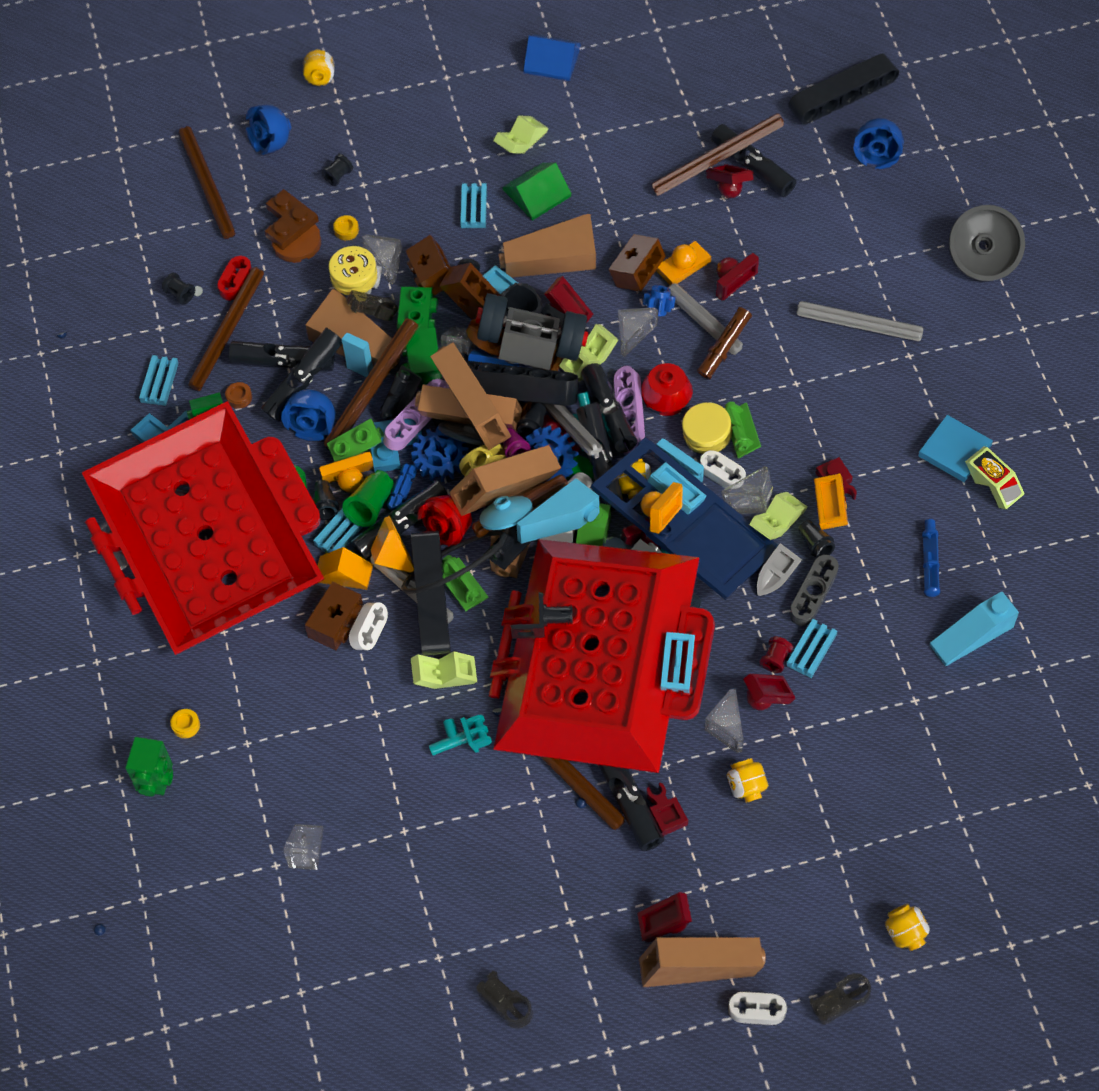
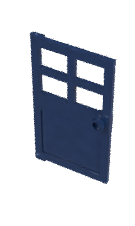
(713, 531)

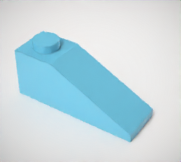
(561, 513)
(976, 629)

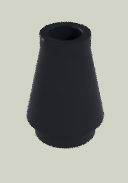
(531, 420)
(325, 500)
(817, 540)

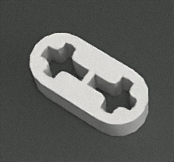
(724, 468)
(368, 626)
(757, 1001)

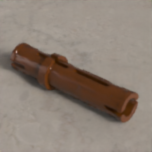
(719, 351)

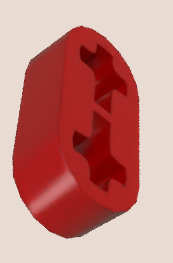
(231, 276)

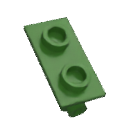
(743, 429)
(355, 441)
(465, 587)

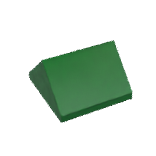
(538, 190)

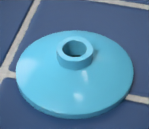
(505, 512)

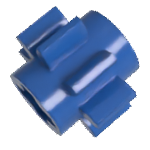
(659, 298)

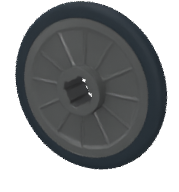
(461, 432)

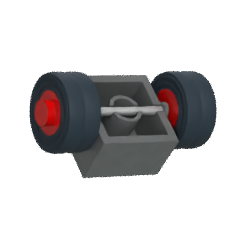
(530, 336)

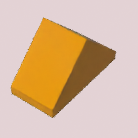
(389, 548)
(345, 569)

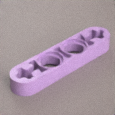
(622, 392)
(408, 432)

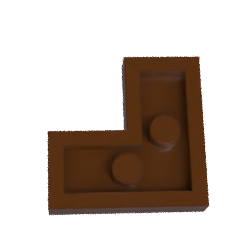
(293, 219)

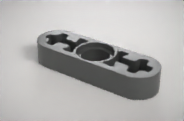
(814, 578)

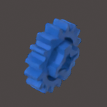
(558, 445)
(435, 455)

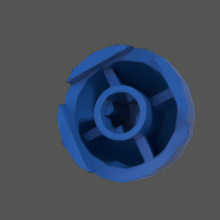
(267, 129)
(879, 143)
(309, 415)

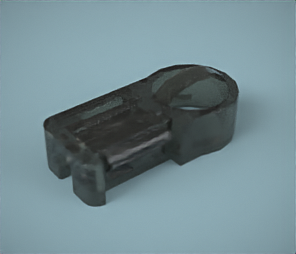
(378, 306)
(501, 999)
(837, 1003)

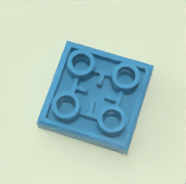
(952, 446)

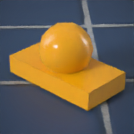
(683, 262)
(348, 471)
(831, 501)
(662, 507)

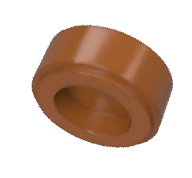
(238, 395)

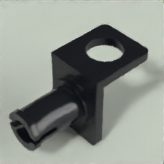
(547, 615)

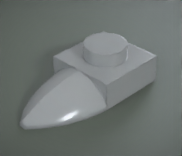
(776, 570)

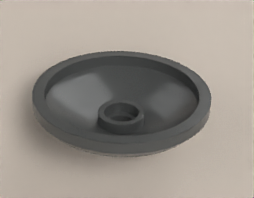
(1000, 233)

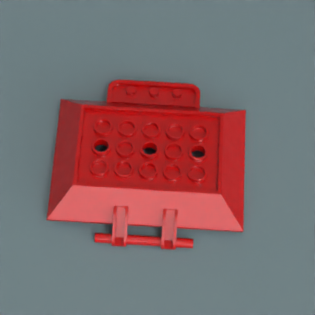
(236, 490)
(625, 708)

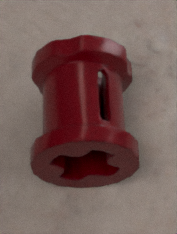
(776, 654)

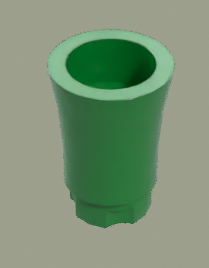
(366, 502)

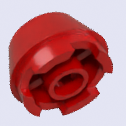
(666, 389)
(442, 515)

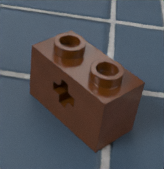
(637, 262)
(428, 263)
(467, 288)
(338, 604)

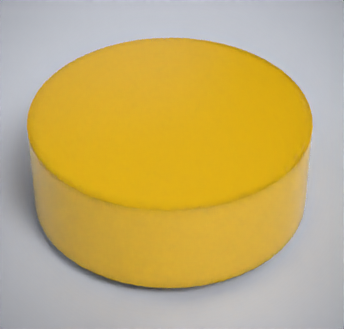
(346, 227)
(185, 723)

